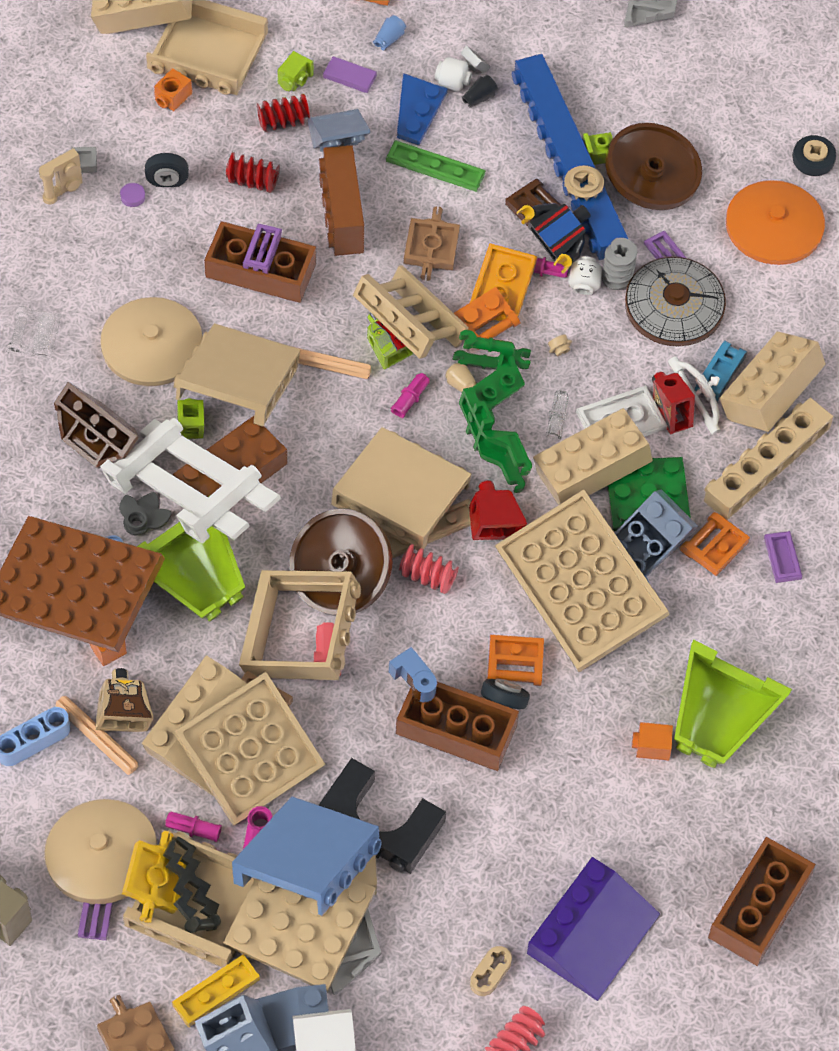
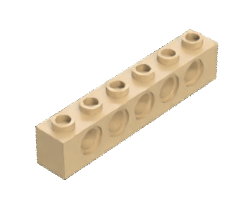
(727, 501)

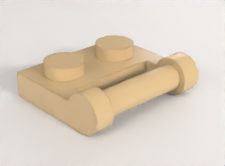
(67, 175)

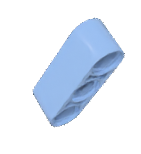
(38, 725)

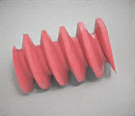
(427, 569)
(519, 1032)

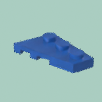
(418, 108)

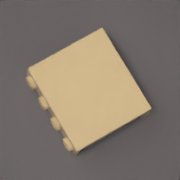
(211, 47)
(239, 370)
(400, 487)
(169, 928)

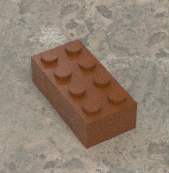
(341, 200)
(288, 272)
(242, 447)
(459, 725)
(761, 901)

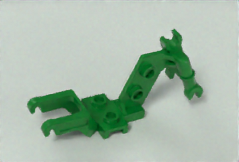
(477, 402)

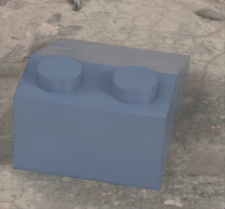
(282, 1006)

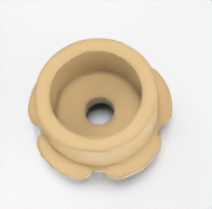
(559, 345)

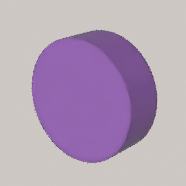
(132, 195)

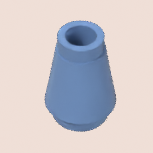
(390, 31)

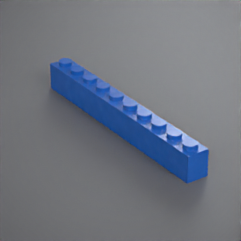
(565, 147)

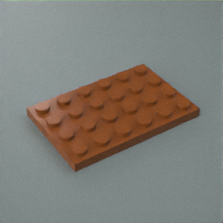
(76, 583)

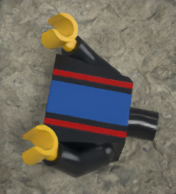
(557, 230)

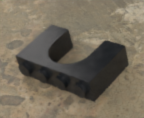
(400, 846)

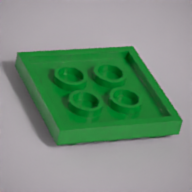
(635, 488)

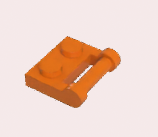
(485, 310)
(720, 549)
(516, 651)

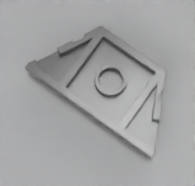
(649, 11)
(361, 953)

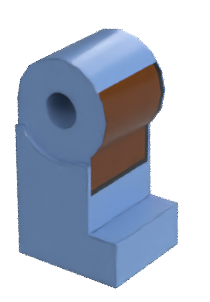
(415, 673)

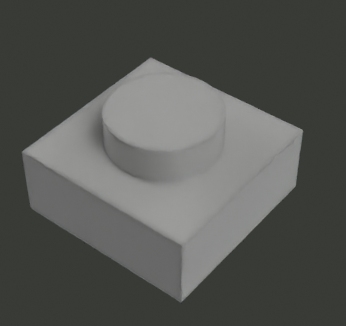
(474, 60)
(88, 158)

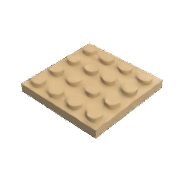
(249, 748)
(290, 934)

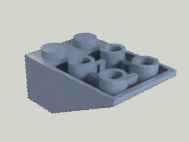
(338, 128)
(655, 531)
(236, 1027)

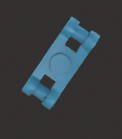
(723, 366)

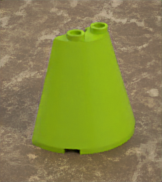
(197, 573)
(721, 706)

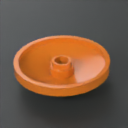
(775, 222)

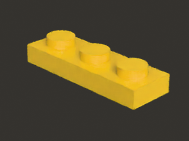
(215, 990)

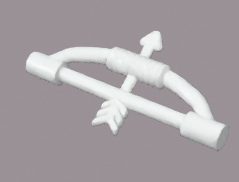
(705, 388)

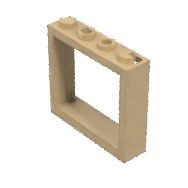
(262, 613)

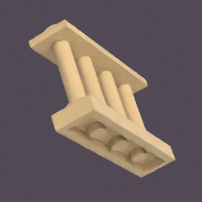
(403, 323)

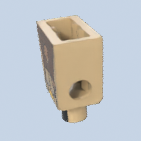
(123, 704)

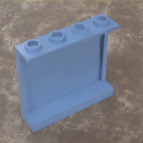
(308, 852)

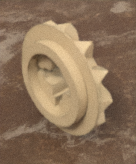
(579, 175)

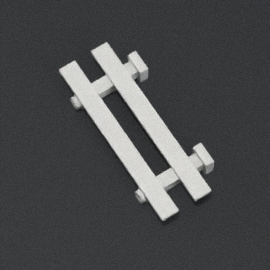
(198, 511)

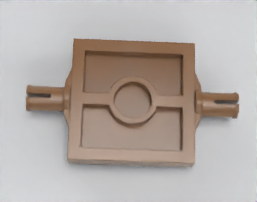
(431, 243)
(134, 1029)

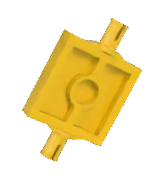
(150, 879)

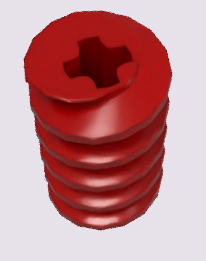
(283, 112)
(252, 173)

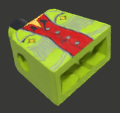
(385, 344)

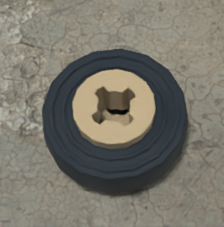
(814, 155)

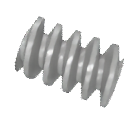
(619, 263)

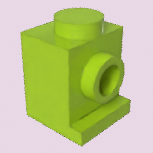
(295, 71)
(597, 146)
(191, 417)

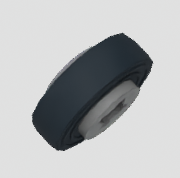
(166, 170)
(505, 693)

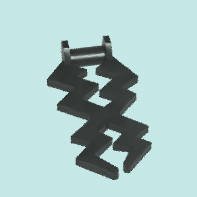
(187, 875)

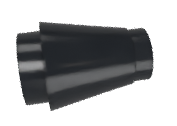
(480, 91)

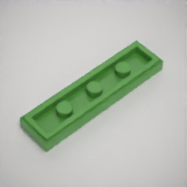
(435, 165)

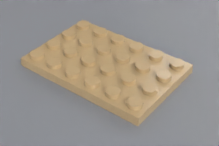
(582, 580)

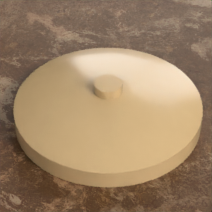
(149, 340)
(93, 849)

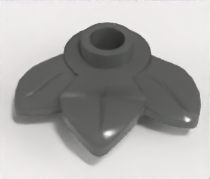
(143, 510)

